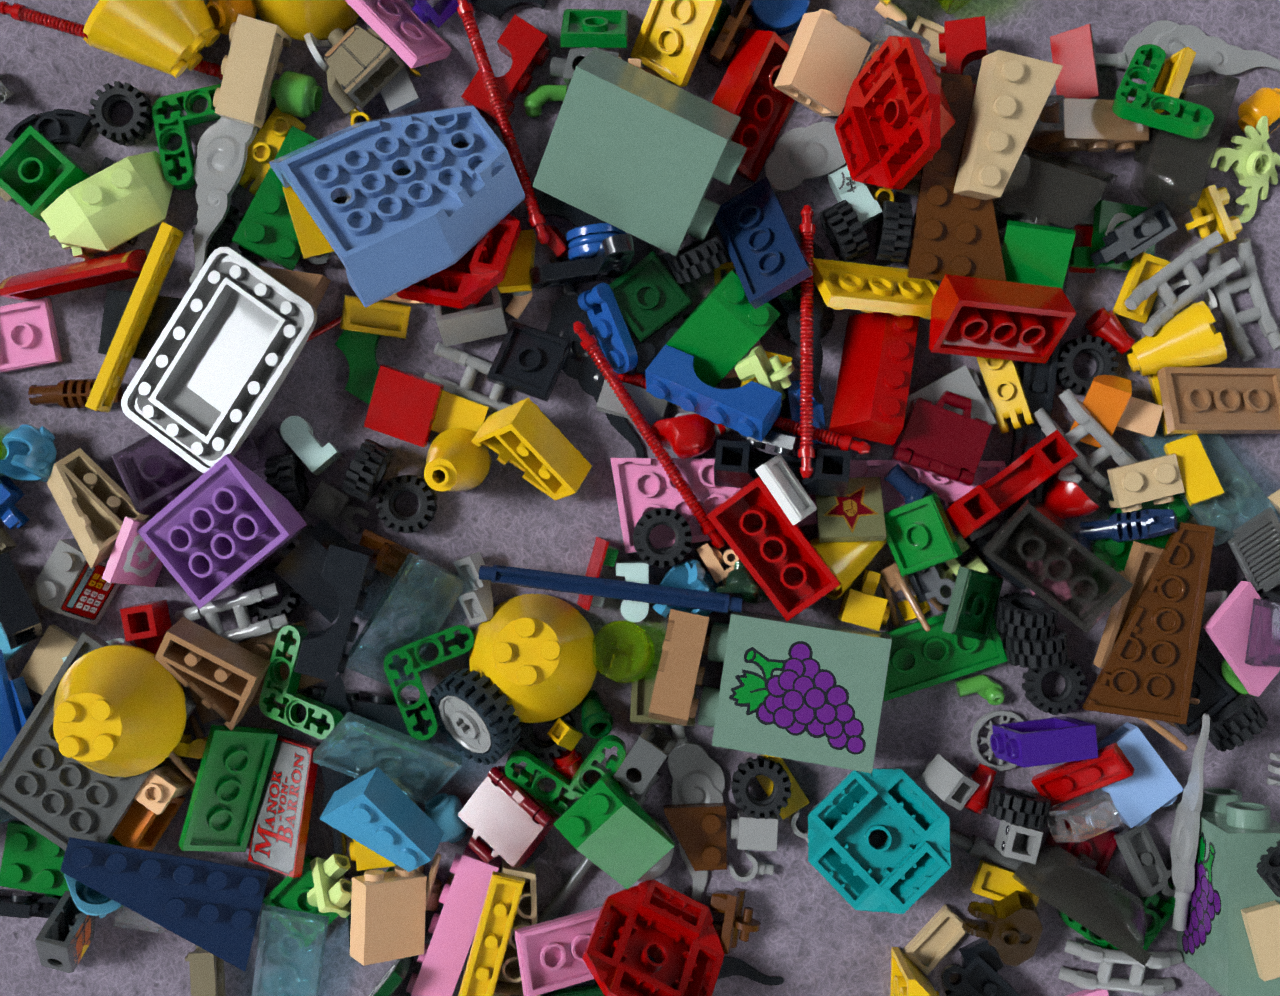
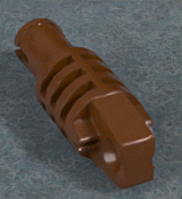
(66, 393)

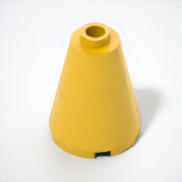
(1182, 342)
(456, 462)
(847, 560)

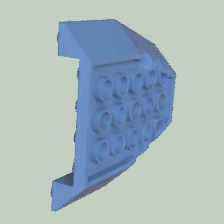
(412, 223)

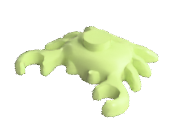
(1252, 164)

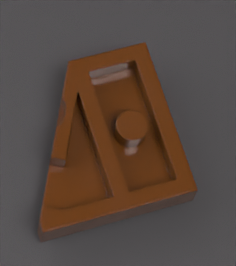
(737, 21)
(701, 833)

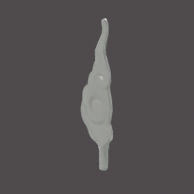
(1211, 56)
(803, 156)
(217, 171)
(695, 781)
(1186, 832)

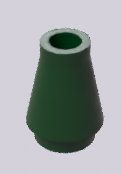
(595, 717)

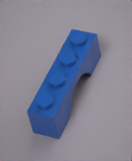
(745, 409)

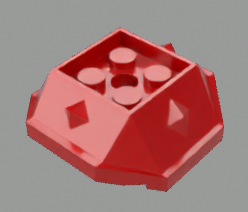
(893, 115)
(473, 274)
(658, 924)

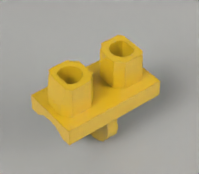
(1212, 216)

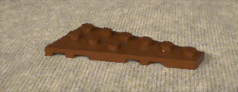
(953, 230)
(1157, 649)

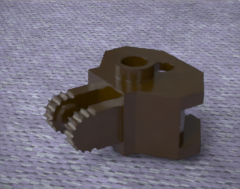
(1007, 926)

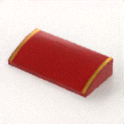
(74, 276)

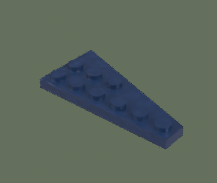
(189, 896)

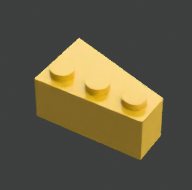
(536, 447)

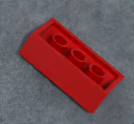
(751, 94)
(998, 319)
(874, 376)
(773, 549)

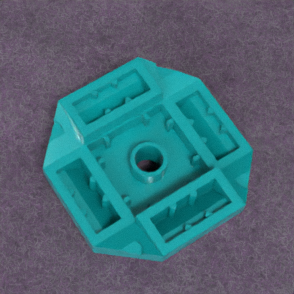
(884, 875)

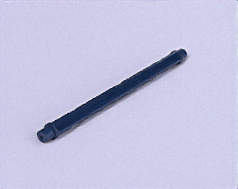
(610, 588)

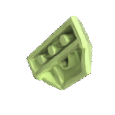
(112, 204)

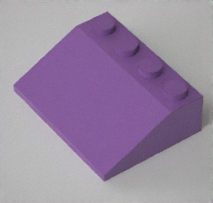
(220, 529)

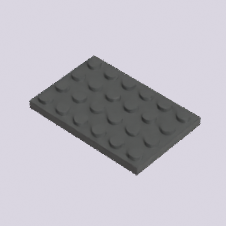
(56, 791)

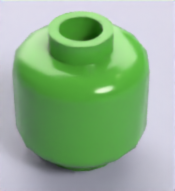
(297, 94)

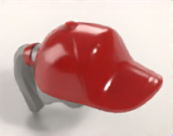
(688, 434)

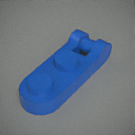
(609, 327)

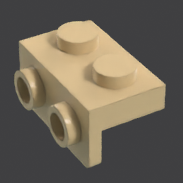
(1145, 481)

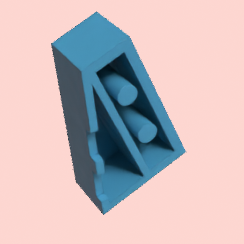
(384, 820)

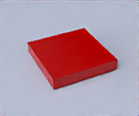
(403, 405)

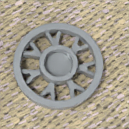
(974, 736)

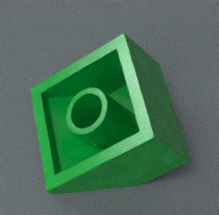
(37, 172)

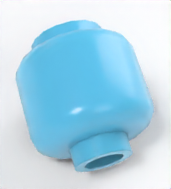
(444, 811)

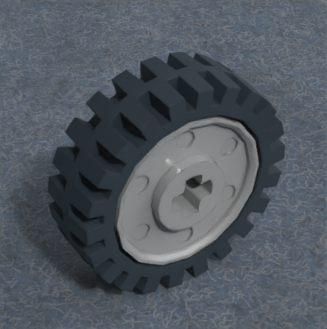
(475, 716)

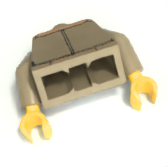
(359, 68)

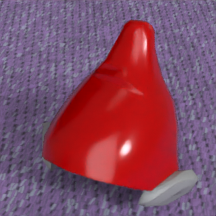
(1071, 495)

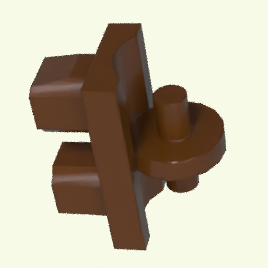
(387, 553)
(732, 905)

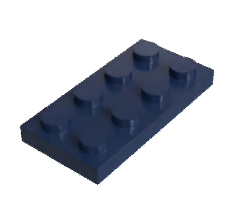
(762, 243)

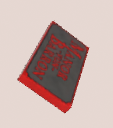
(285, 808)

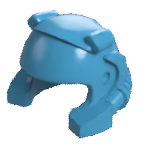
(29, 454)
(687, 576)

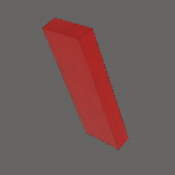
(1083, 776)

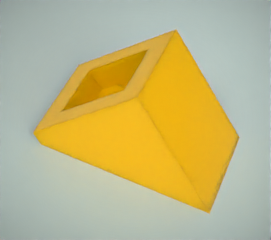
(907, 611)
(564, 734)

